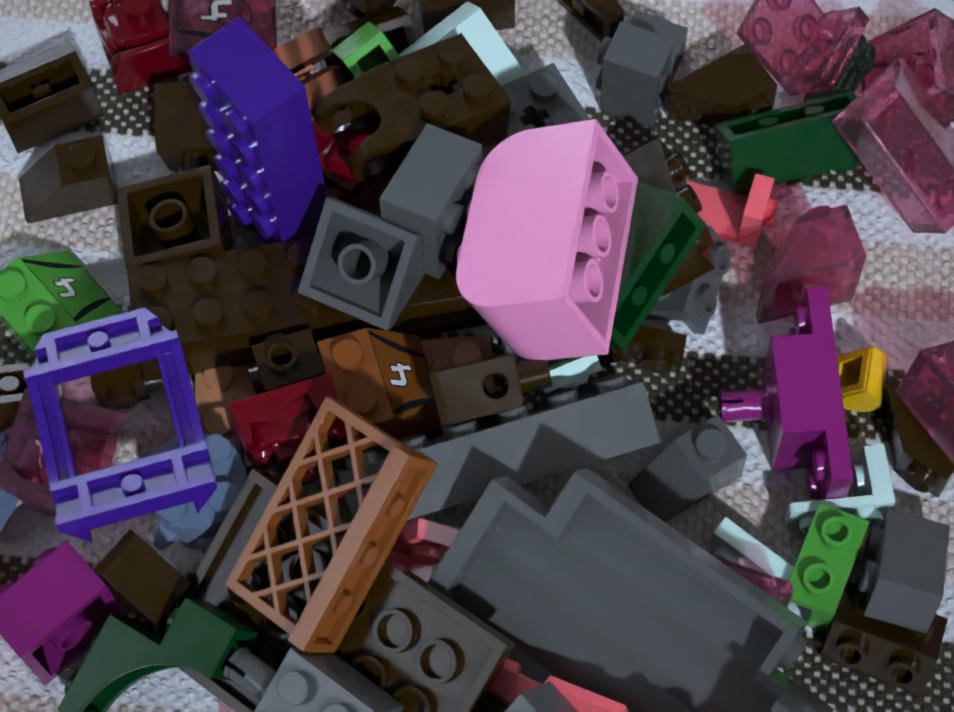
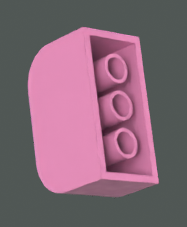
(549, 240)

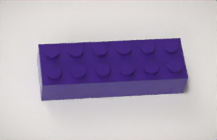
(260, 134)

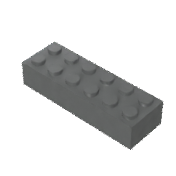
(525, 442)

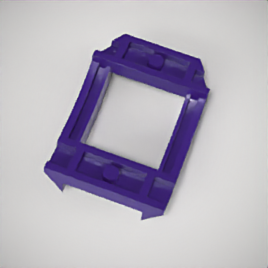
(137, 485)

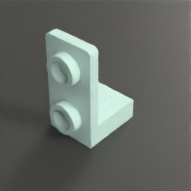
(870, 480)

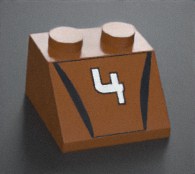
(383, 380)

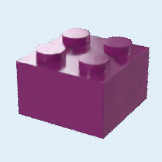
(54, 611)

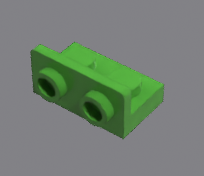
(826, 563)

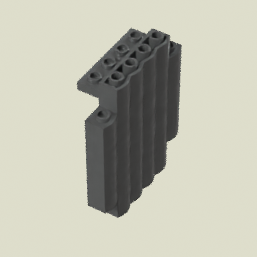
(620, 604)

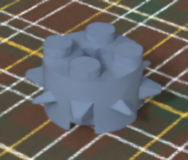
(182, 521)

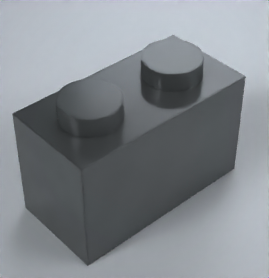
(905, 570)

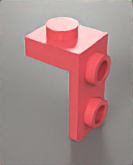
(737, 215)

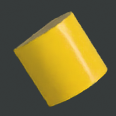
(862, 378)

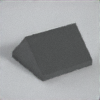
(362, 264)

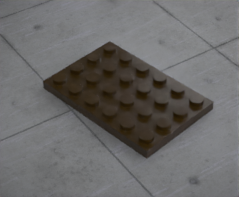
(401, 639)

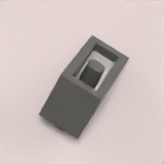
(690, 470)

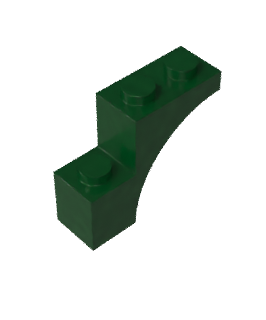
(128, 651)

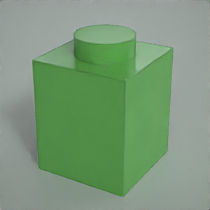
(364, 50)

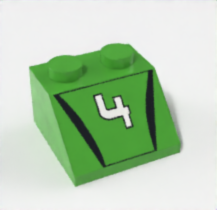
(49, 295)

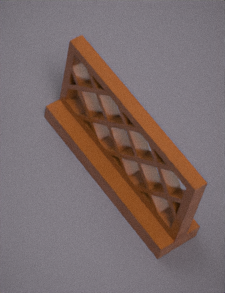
(357, 546)

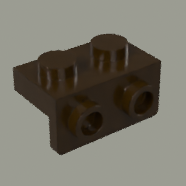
(881, 648)

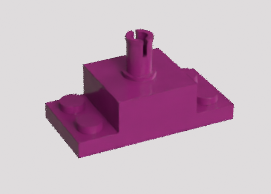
(801, 401)

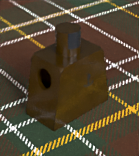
(181, 128)
(462, 392)

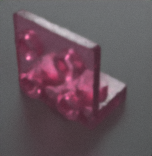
(801, 42)

